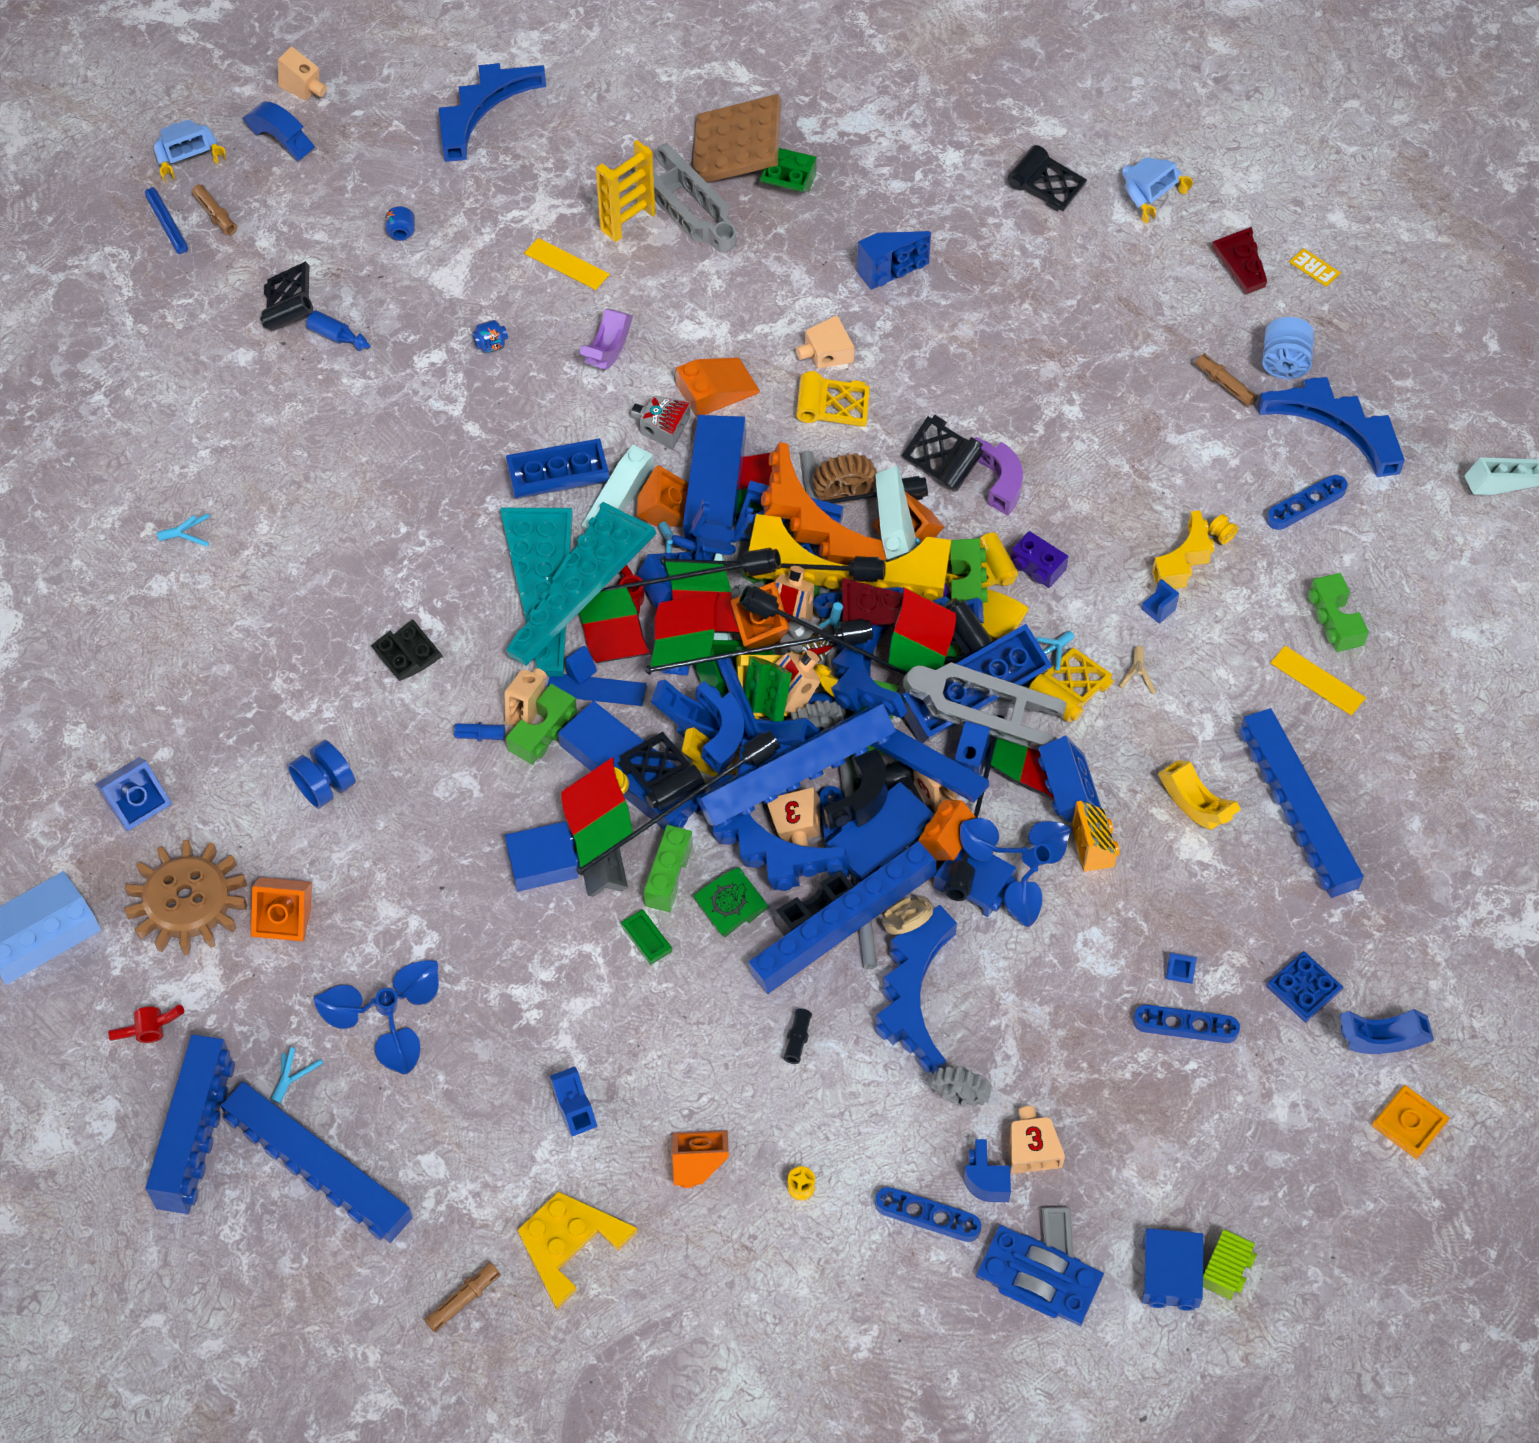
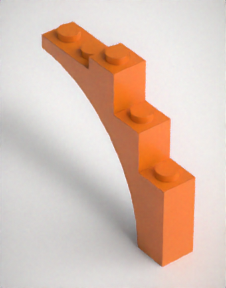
(808, 522)

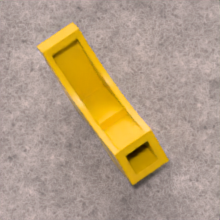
(1196, 550)

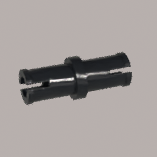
(797, 1036)

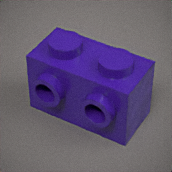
(1039, 559)

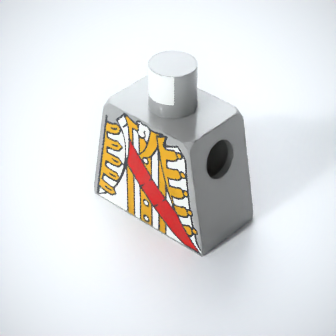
(799, 632)

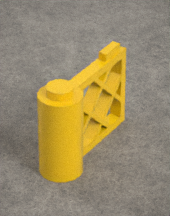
(814, 394)
(998, 563)
(1064, 689)

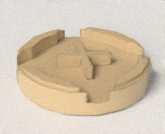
(907, 915)

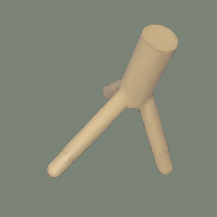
(1139, 666)

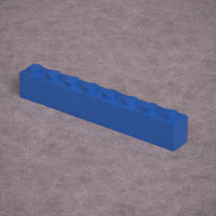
(795, 765)
(1301, 803)
(842, 917)
(316, 1162)

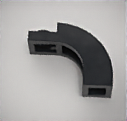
(867, 799)

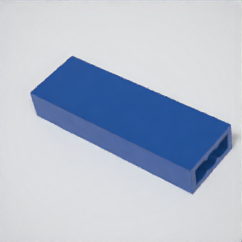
(716, 470)
(597, 737)

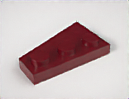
(1241, 259)
(870, 603)

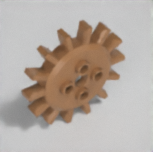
(186, 917)

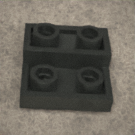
(406, 650)

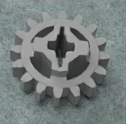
(820, 714)
(961, 1086)

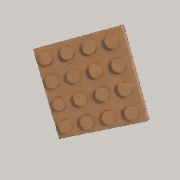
(737, 138)

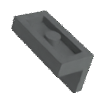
(606, 874)

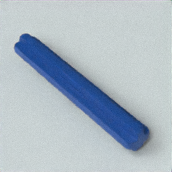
(166, 220)
(735, 688)

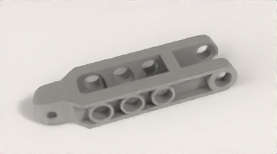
(680, 175)
(930, 683)

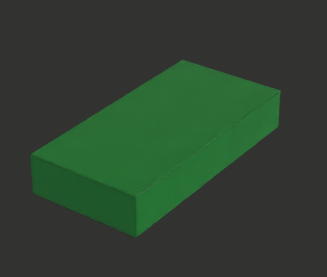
(646, 937)

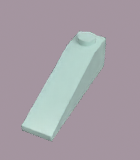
(1502, 475)
(624, 482)
(894, 514)

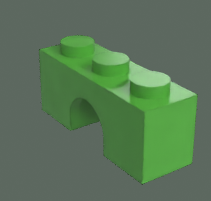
(968, 559)
(1342, 629)
(532, 741)
(664, 876)

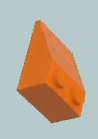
(714, 383)

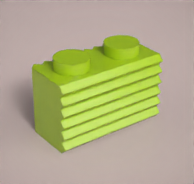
(1228, 1264)

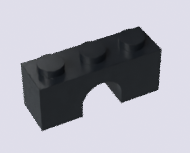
(797, 912)

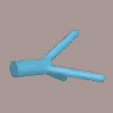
(178, 531)
(667, 533)
(834, 616)
(1057, 645)
(285, 1080)

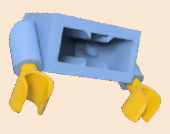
(184, 141)
(1152, 179)

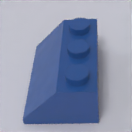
(1067, 776)

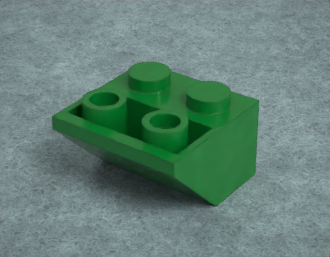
(793, 171)

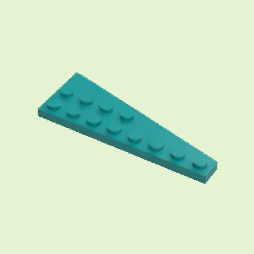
(537, 546)
(598, 557)

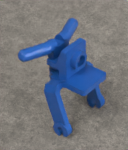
(712, 535)

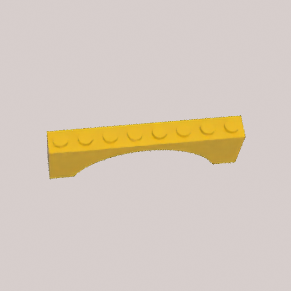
(919, 570)

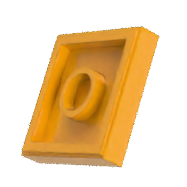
(1410, 1122)

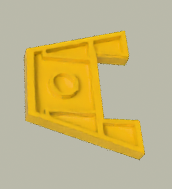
(560, 1232)

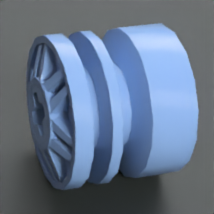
(1288, 347)

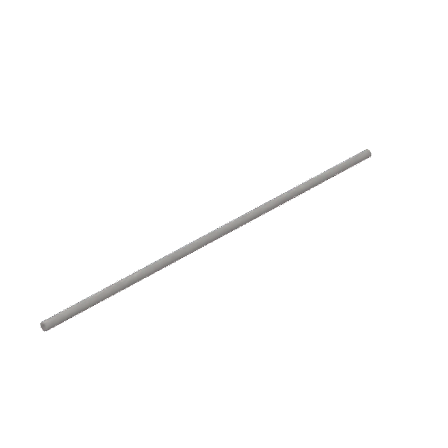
(846, 769)

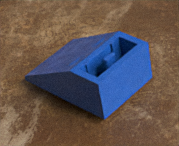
(892, 255)
(654, 569)

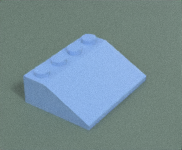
(42, 926)

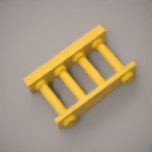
(609, 191)

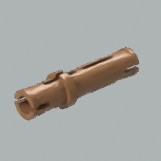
(218, 215)
(1229, 382)
(466, 1293)

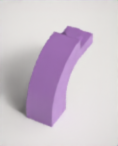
(609, 340)
(1008, 468)

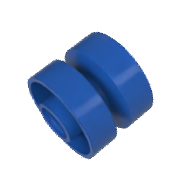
(326, 770)

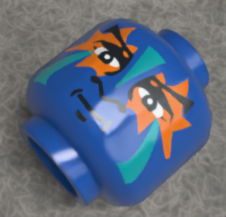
(400, 223)
(489, 336)

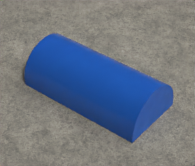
(557, 468)

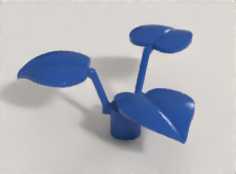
(1048, 846)
(401, 1048)

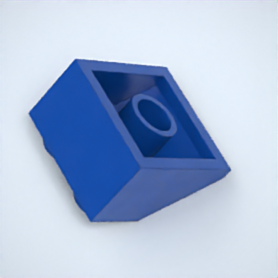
(133, 793)

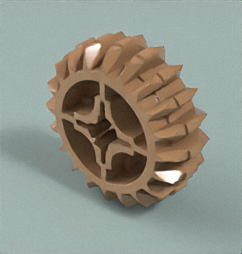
(844, 477)

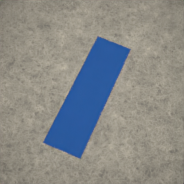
(602, 689)

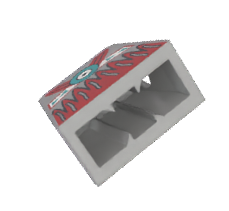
(663, 419)

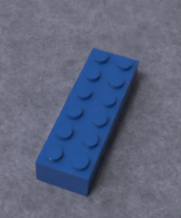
(1011, 658)
(190, 1125)

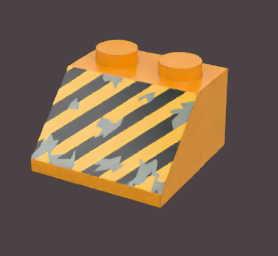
(1094, 837)

